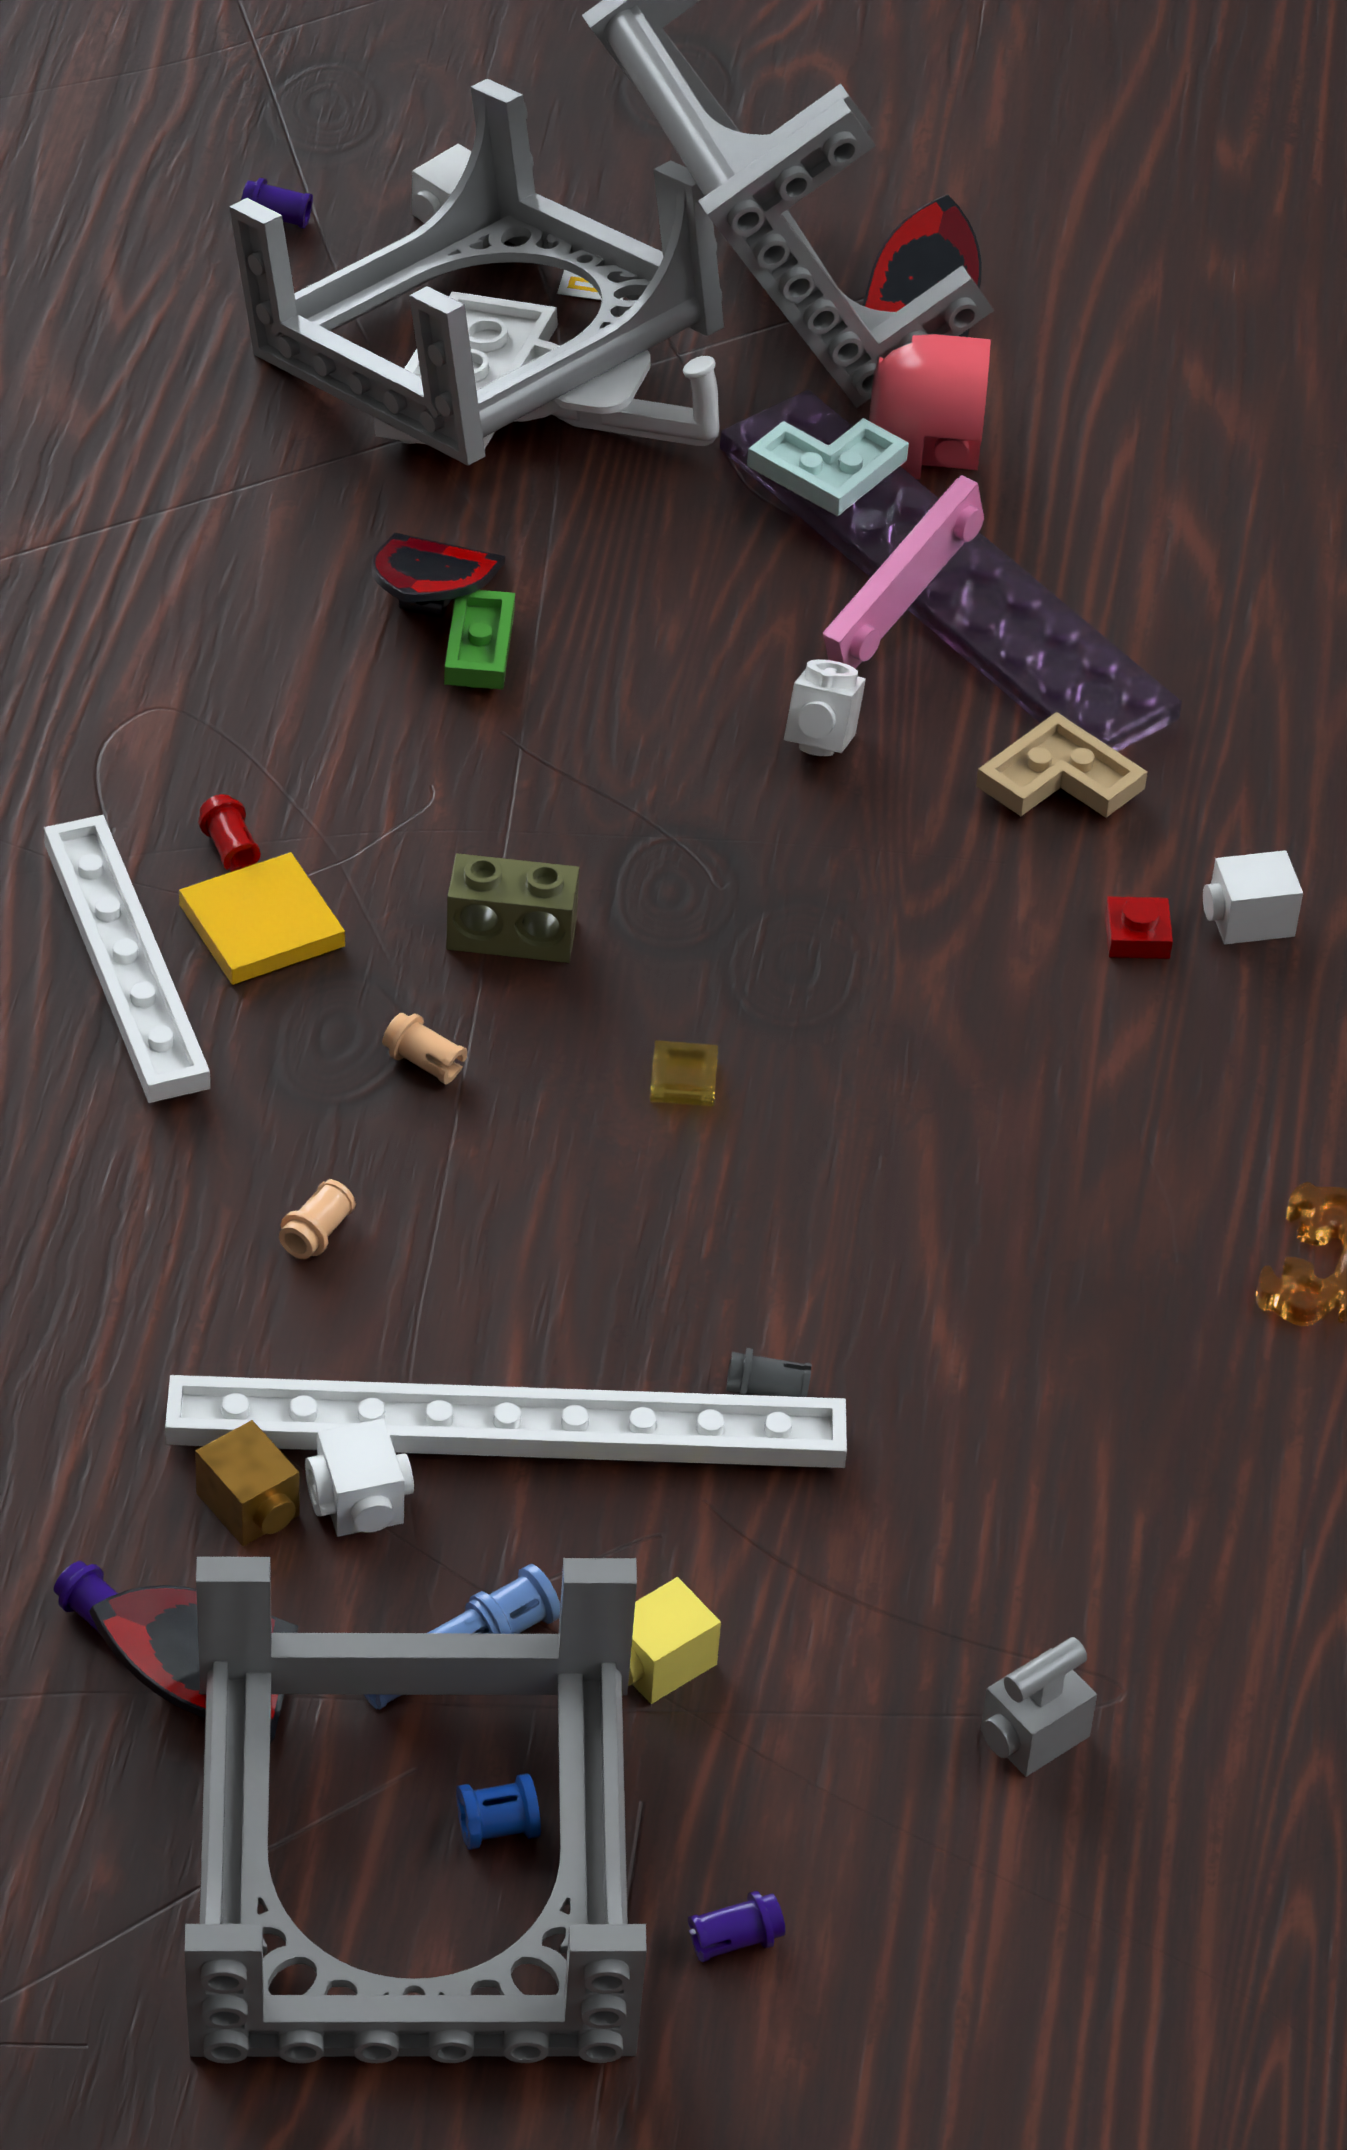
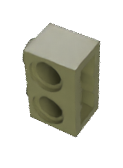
(512, 908)

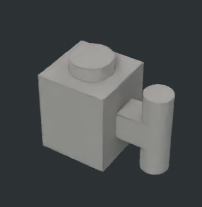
(1040, 1708)

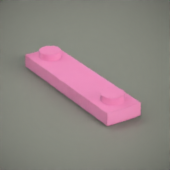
(905, 574)

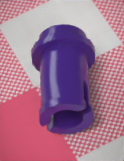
(292, 205)
(81, 1588)
(737, 1926)

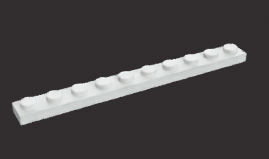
(519, 1420)

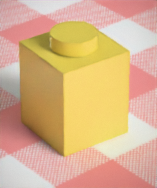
(671, 1640)

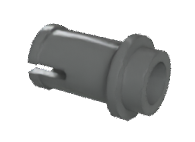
(767, 1376)

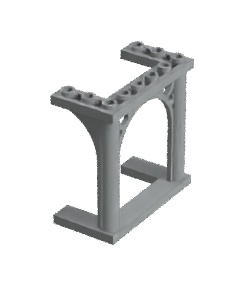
(755, 181)
(486, 209)
(606, 1957)

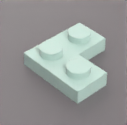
(833, 473)

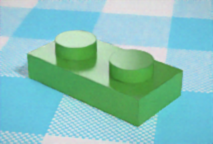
(480, 639)

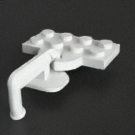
(514, 333)

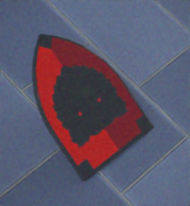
(921, 254)
(431, 573)
(157, 1641)

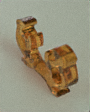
(1299, 1293)

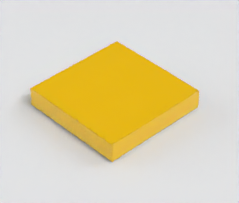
(261, 918)

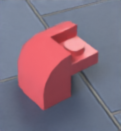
(934, 399)

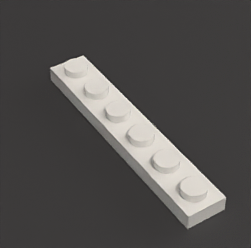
(127, 959)

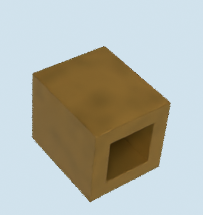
(247, 1483)

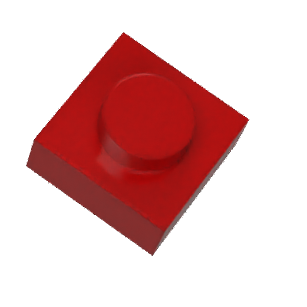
(1138, 927)

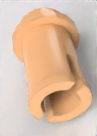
(422, 1046)
(307, 1230)

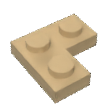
(1062, 757)

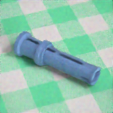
(501, 1612)

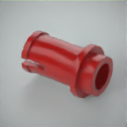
(224, 822)

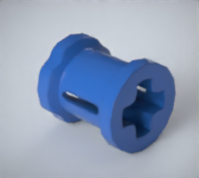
(498, 1811)

